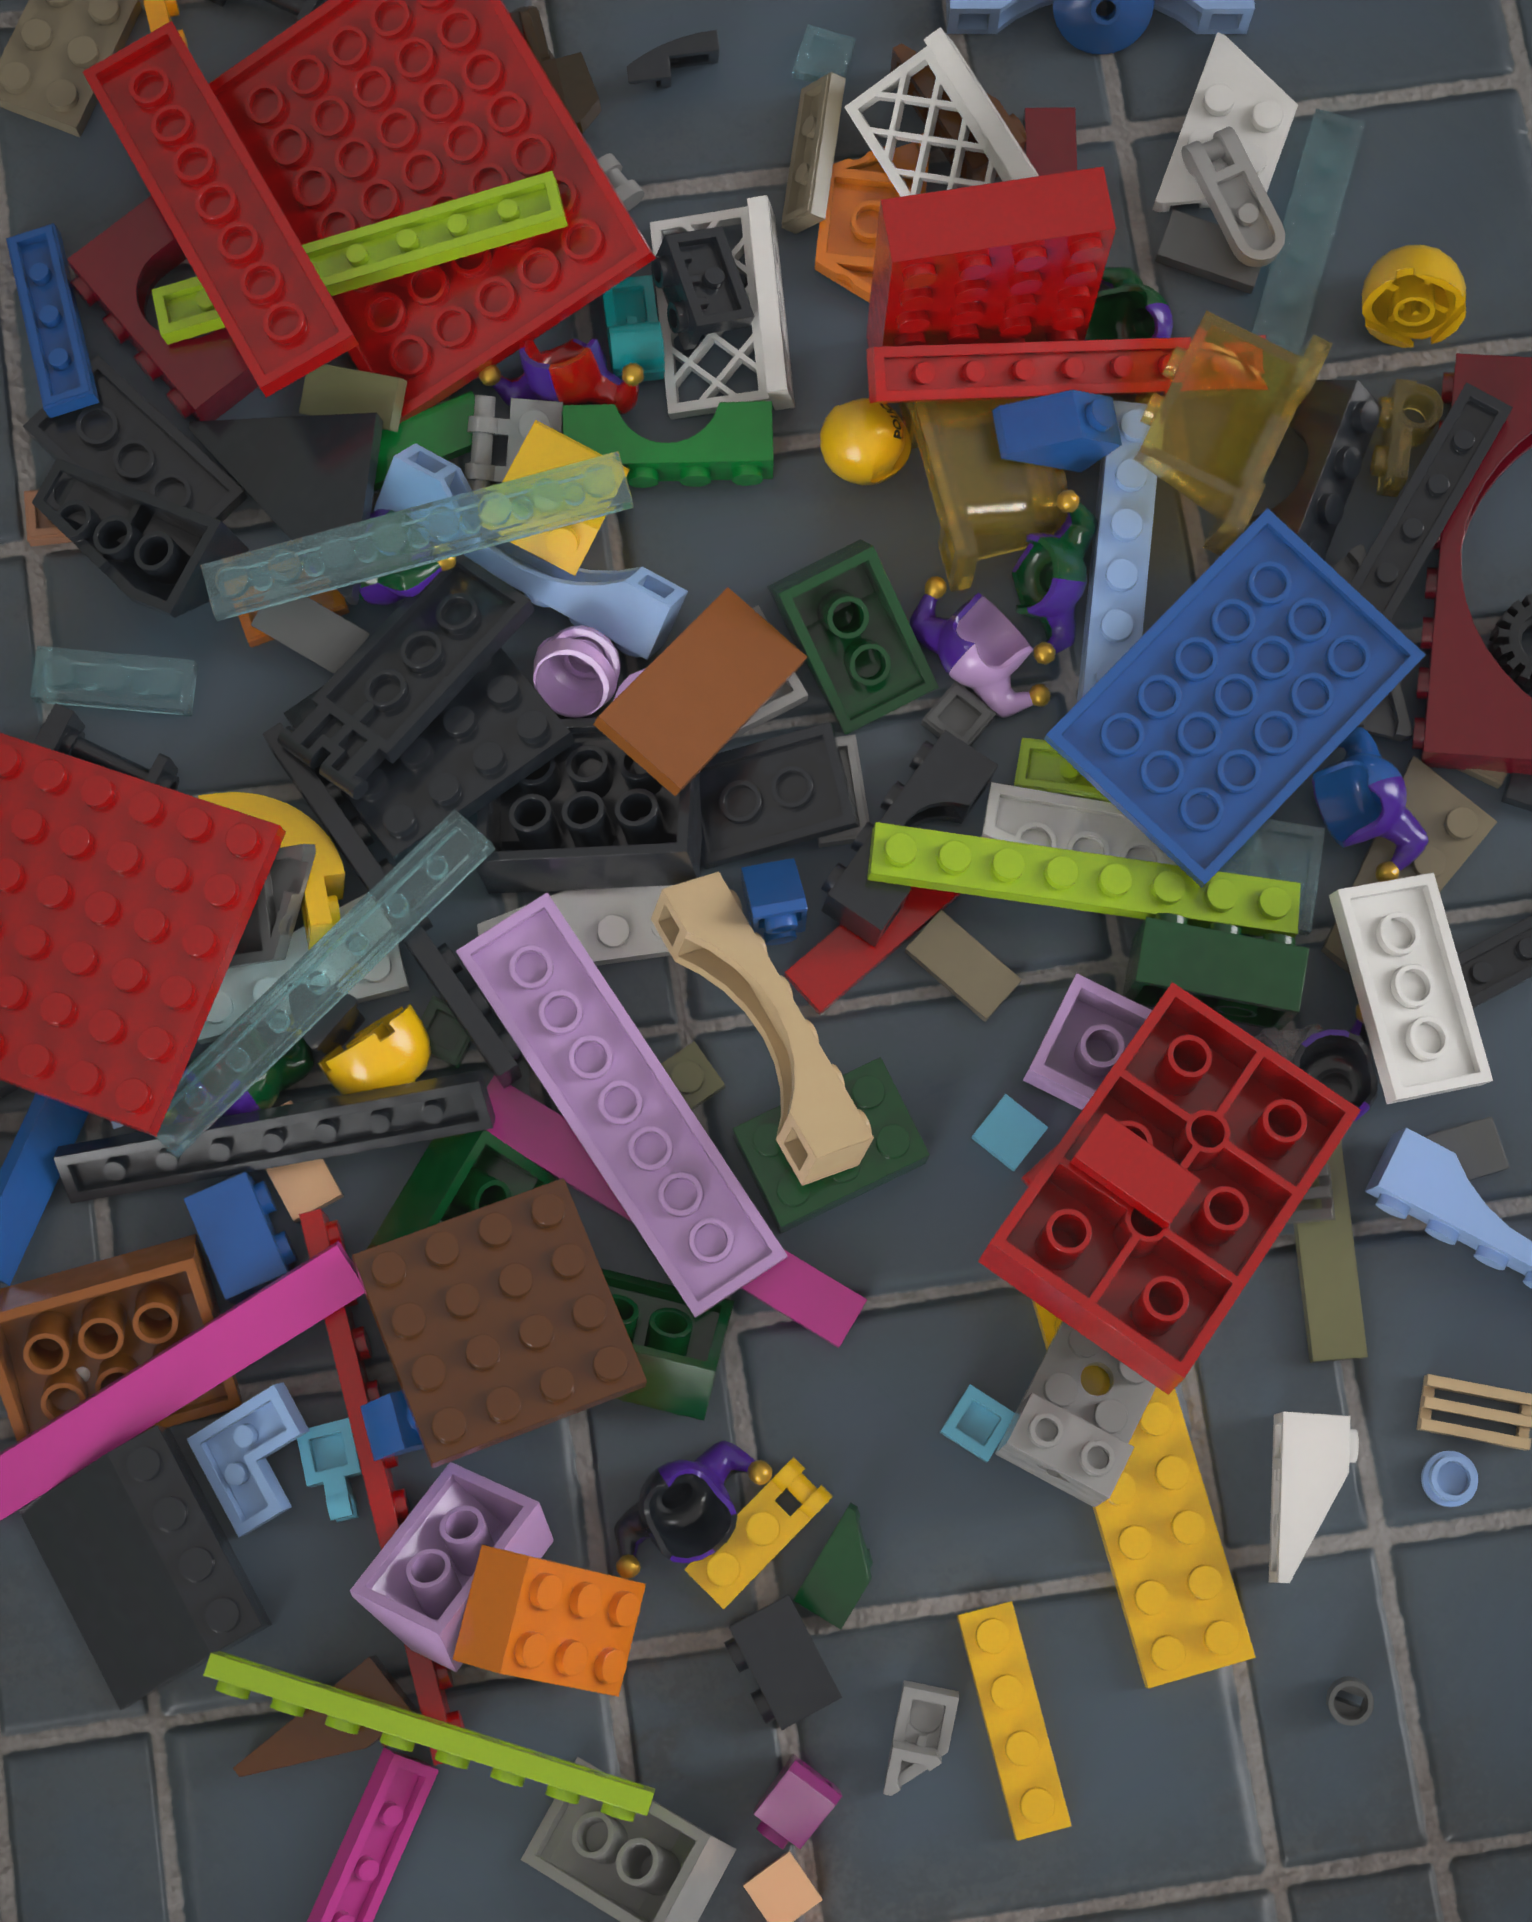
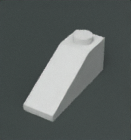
(1307, 1473)

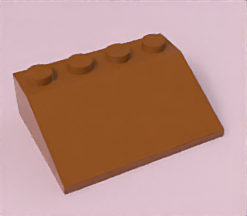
(104, 1320)

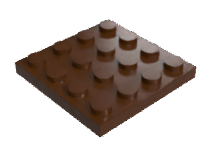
(498, 1322)

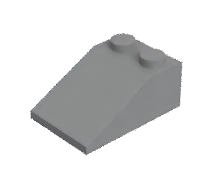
(631, 1870)

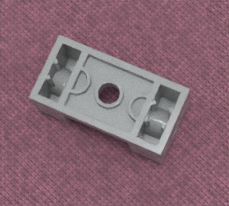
(1072, 1435)

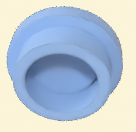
(1449, 1478)

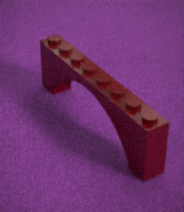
(1472, 706)

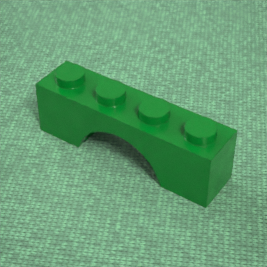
(731, 447)

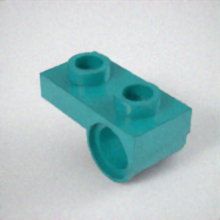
(634, 327)

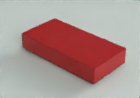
(1135, 1171)

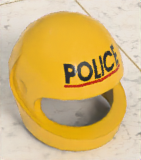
(864, 442)

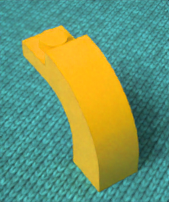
(327, 874)

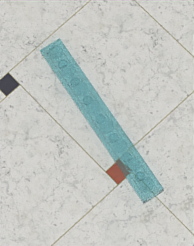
(416, 536)

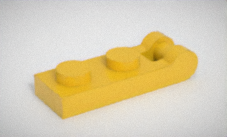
(759, 1534)

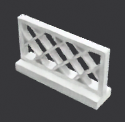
(967, 98)
(768, 306)

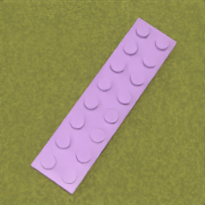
(621, 1105)

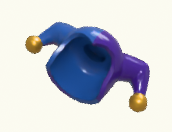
(1367, 800)

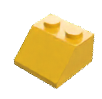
(543, 451)

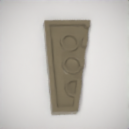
(1453, 831)

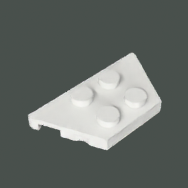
(1232, 95)

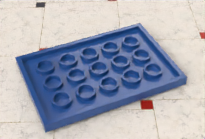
(1234, 697)

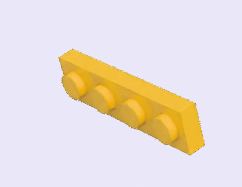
(1014, 1720)

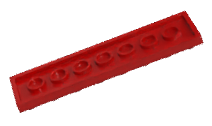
(220, 209)

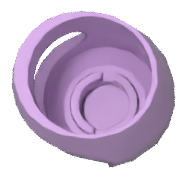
(576, 671)

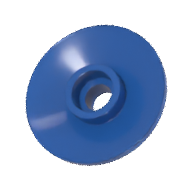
(1098, 33)

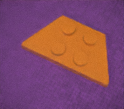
(851, 222)

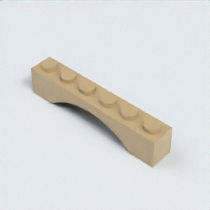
(711, 936)

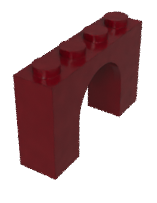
(118, 275)

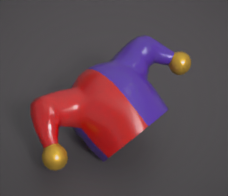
(567, 374)

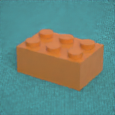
(549, 1621)

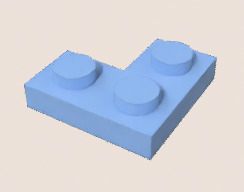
(236, 1451)

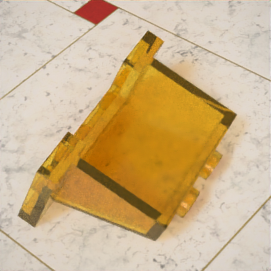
(1225, 419)
(980, 499)

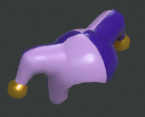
(977, 649)

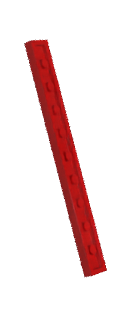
(388, 1505)

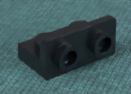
(700, 285)

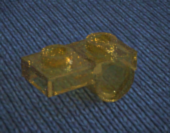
(1399, 433)

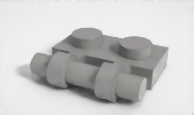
(485, 426)

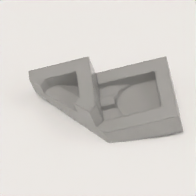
(920, 1732)

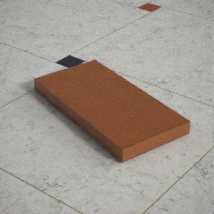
(700, 691)

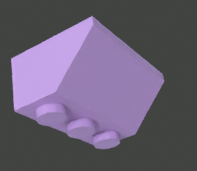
(428, 1565)

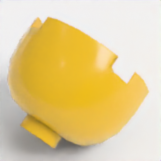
(1413, 296)
(380, 1055)

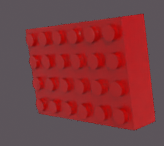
(991, 262)
(1225, 1114)

